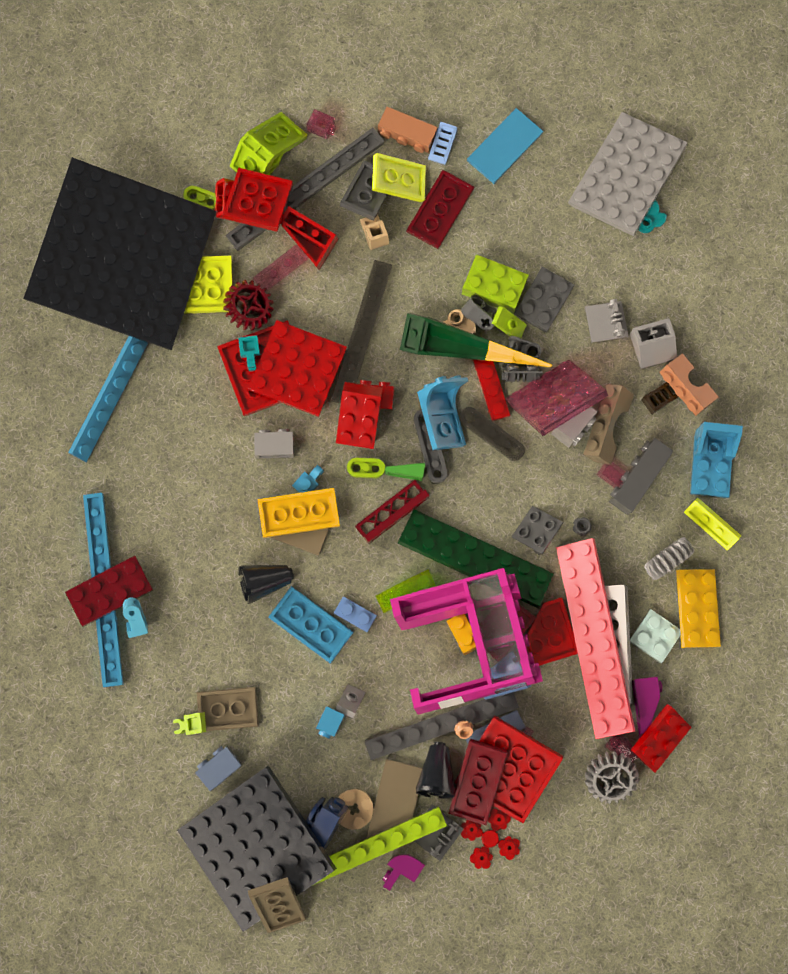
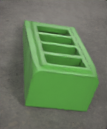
(408, 471)

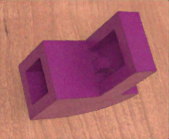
(402, 864)

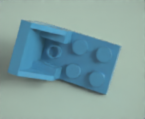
(712, 458)

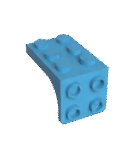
(440, 412)

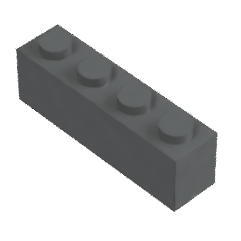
(641, 476)

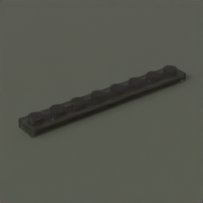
(363, 327)

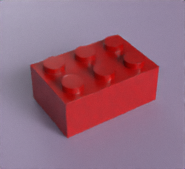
(359, 415)

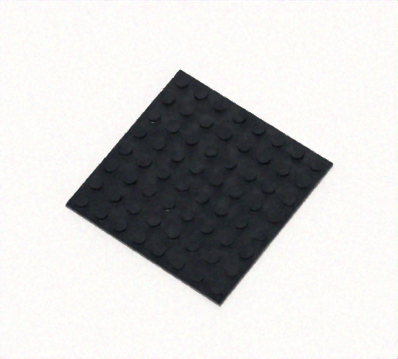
(120, 254)

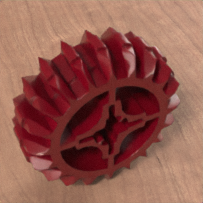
(242, 301)

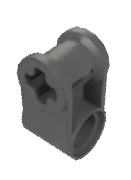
(479, 312)
(524, 346)

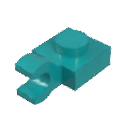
(248, 349)

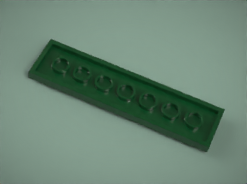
(472, 555)

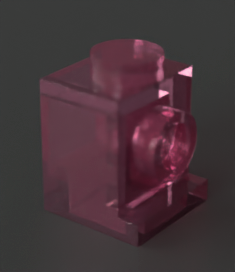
(316, 120)

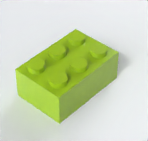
(495, 283)

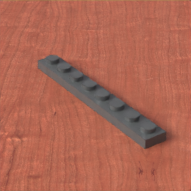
(439, 725)

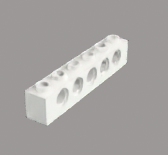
(622, 633)

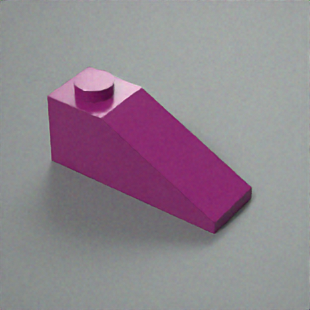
(646, 698)

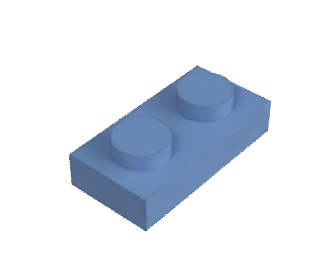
(355, 614)

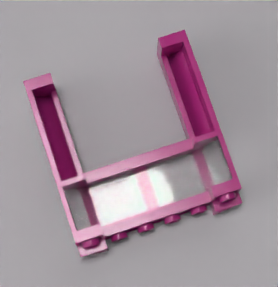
(496, 629)

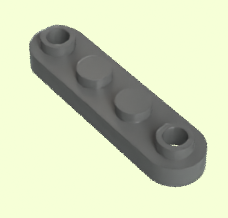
(433, 459)

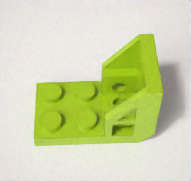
(266, 143)

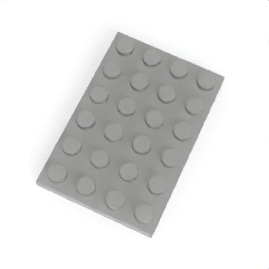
(627, 173)

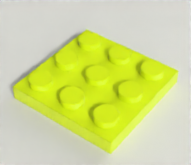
(210, 285)

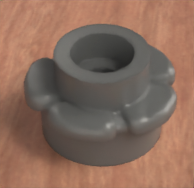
(582, 521)

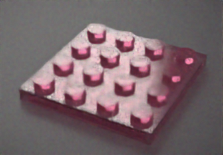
(556, 397)

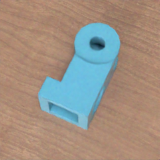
(134, 614)

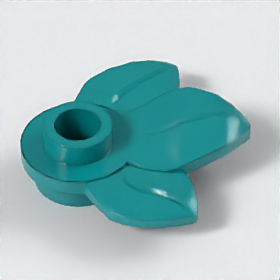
(654, 218)

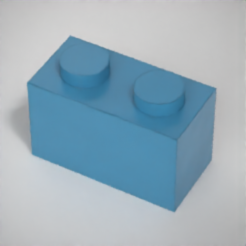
(330, 722)

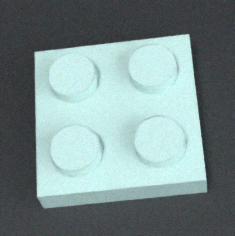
(655, 636)

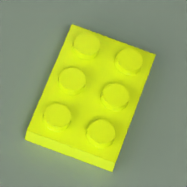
(398, 177)

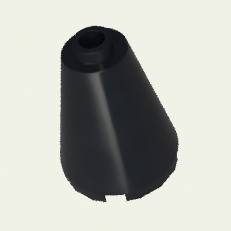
(263, 580)
(437, 773)

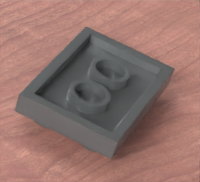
(359, 195)
(544, 299)

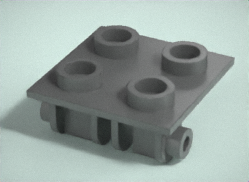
(532, 372)
(537, 530)
(441, 840)

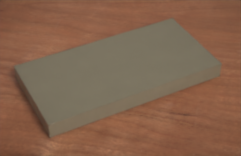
(395, 796)
(277, 905)

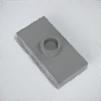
(350, 701)

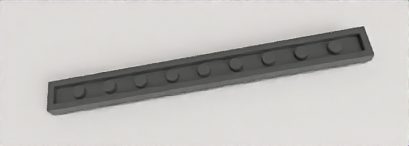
(315, 182)

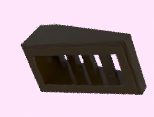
(649, 403)

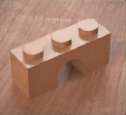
(694, 397)

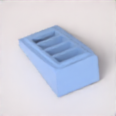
(448, 129)

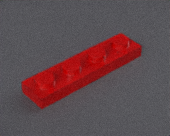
(491, 389)

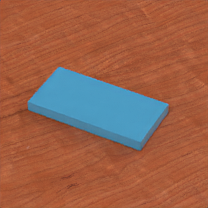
(504, 146)
(310, 624)

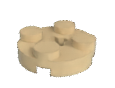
(364, 804)

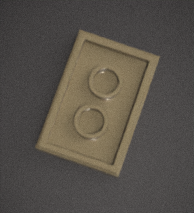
(307, 541)
(229, 708)

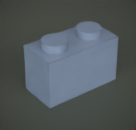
(218, 768)

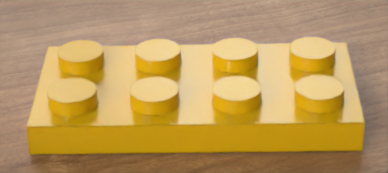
(298, 512)
(698, 608)

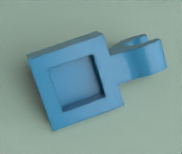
(308, 482)

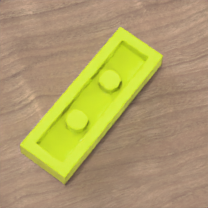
(712, 524)

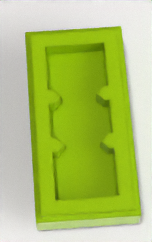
(508, 323)

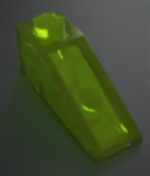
(413, 584)

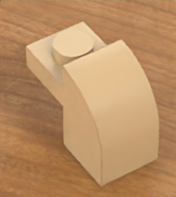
(375, 232)

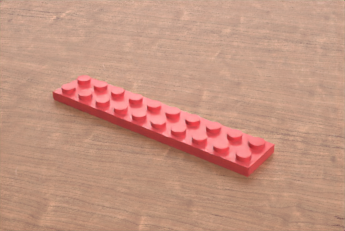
(595, 639)

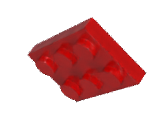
(661, 738)

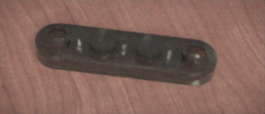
(492, 433)

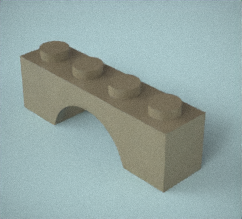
(601, 444)

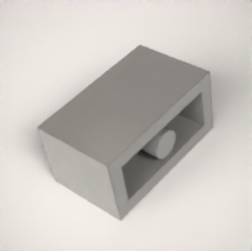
(274, 444)

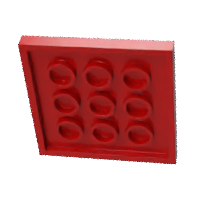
(297, 368)
(241, 376)
(525, 771)

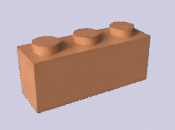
(407, 130)

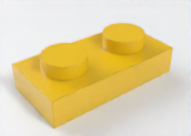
(463, 633)

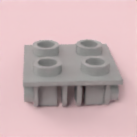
(606, 321)

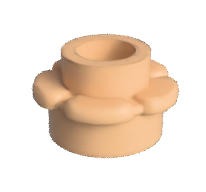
(464, 729)

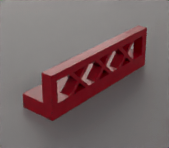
(395, 517)

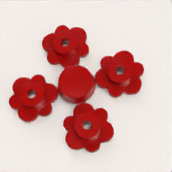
(490, 839)

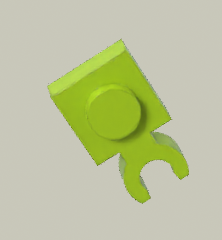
(191, 724)

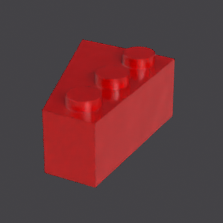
(309, 236)

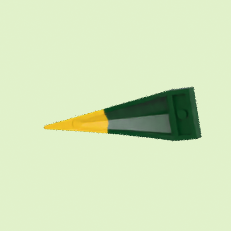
(434, 338)

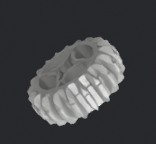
(669, 558)
(614, 783)

